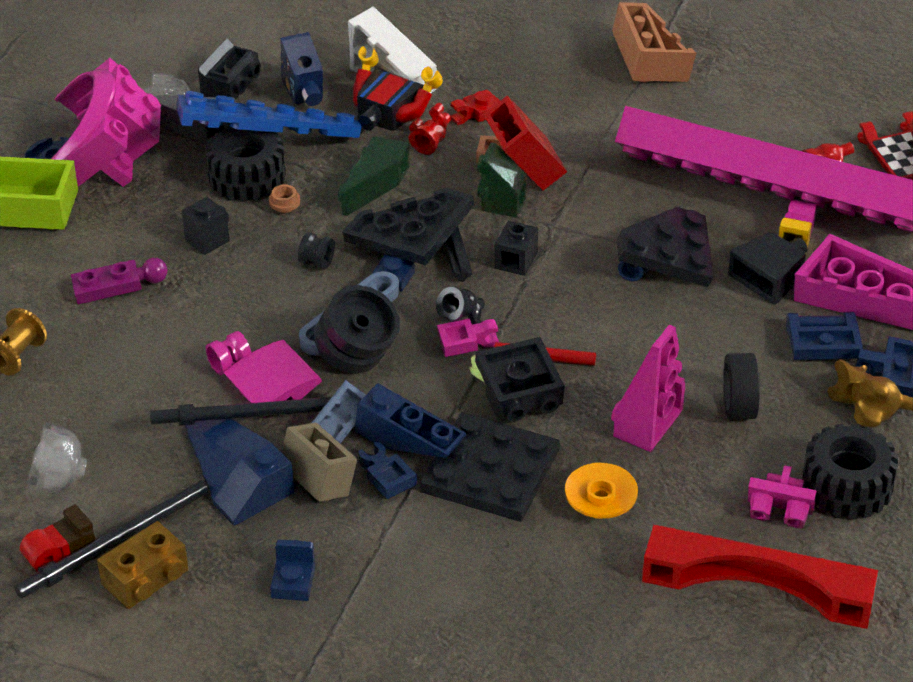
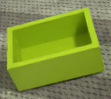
(36, 192)

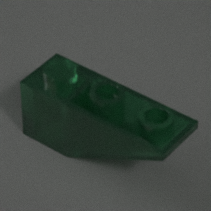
(376, 173)

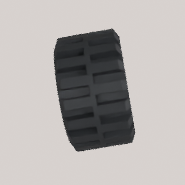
(245, 163)
(850, 470)

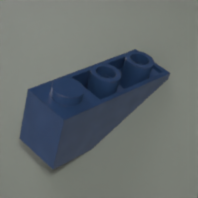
(403, 425)

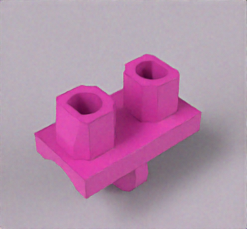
(783, 493)

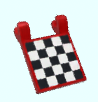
(891, 151)

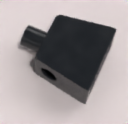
(768, 265)

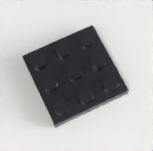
(492, 467)

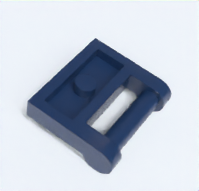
(824, 336)

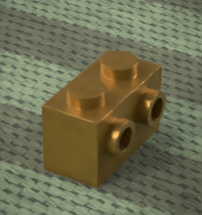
(143, 565)

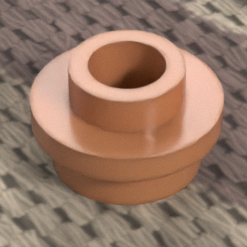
(284, 198)

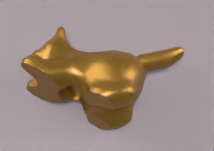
(873, 396)

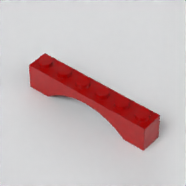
(834, 588)

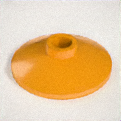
(601, 490)

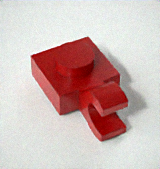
(473, 106)

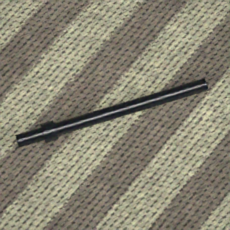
(188, 414)
(53, 572)

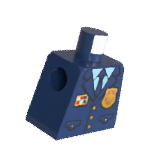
(304, 83)

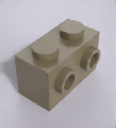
(319, 461)

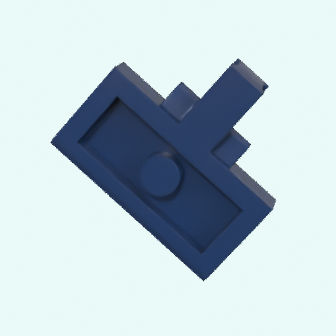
(894, 363)

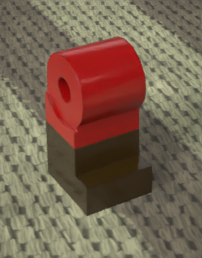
(58, 539)

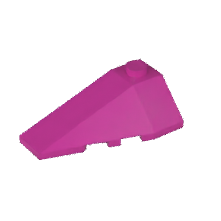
(653, 396)

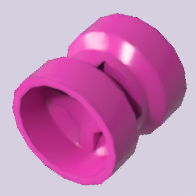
(228, 352)

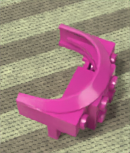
(114, 124)

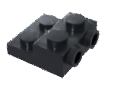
(520, 379)

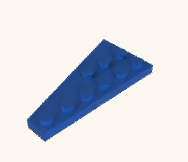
(260, 118)

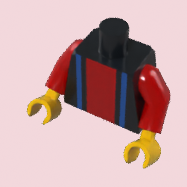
(387, 98)

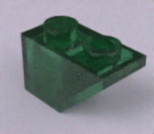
(501, 183)

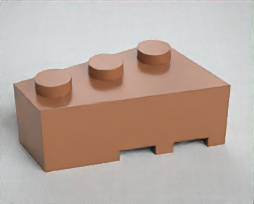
(649, 47)

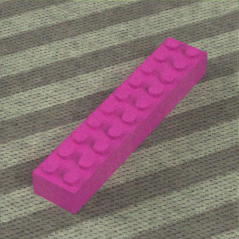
(768, 166)

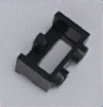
(243, 66)

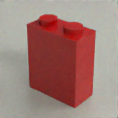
(525, 143)

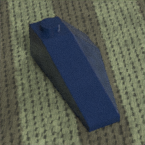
(240, 468)

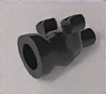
(459, 303)

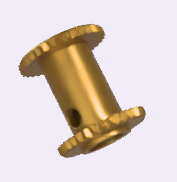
(22, 330)

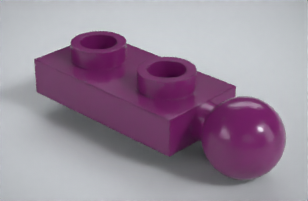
(116, 279)

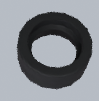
(741, 386)

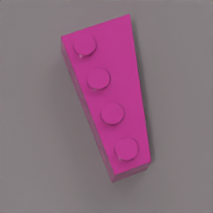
(857, 281)

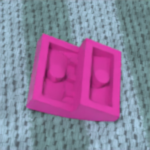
(272, 374)

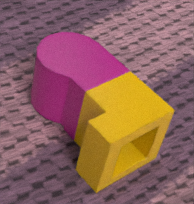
(798, 220)

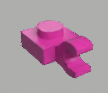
(463, 337)

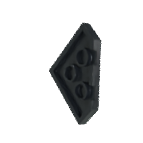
(411, 227)
(670, 244)

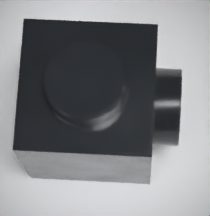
(206, 225)
(516, 248)

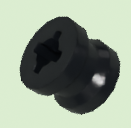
(316, 250)

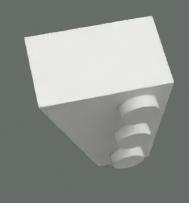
(394, 49)

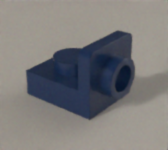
(293, 570)

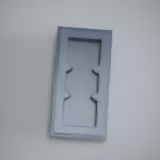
(340, 412)

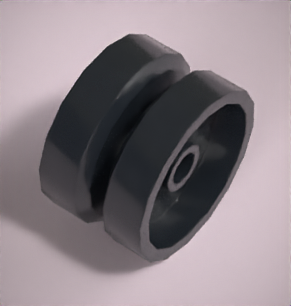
(356, 329)

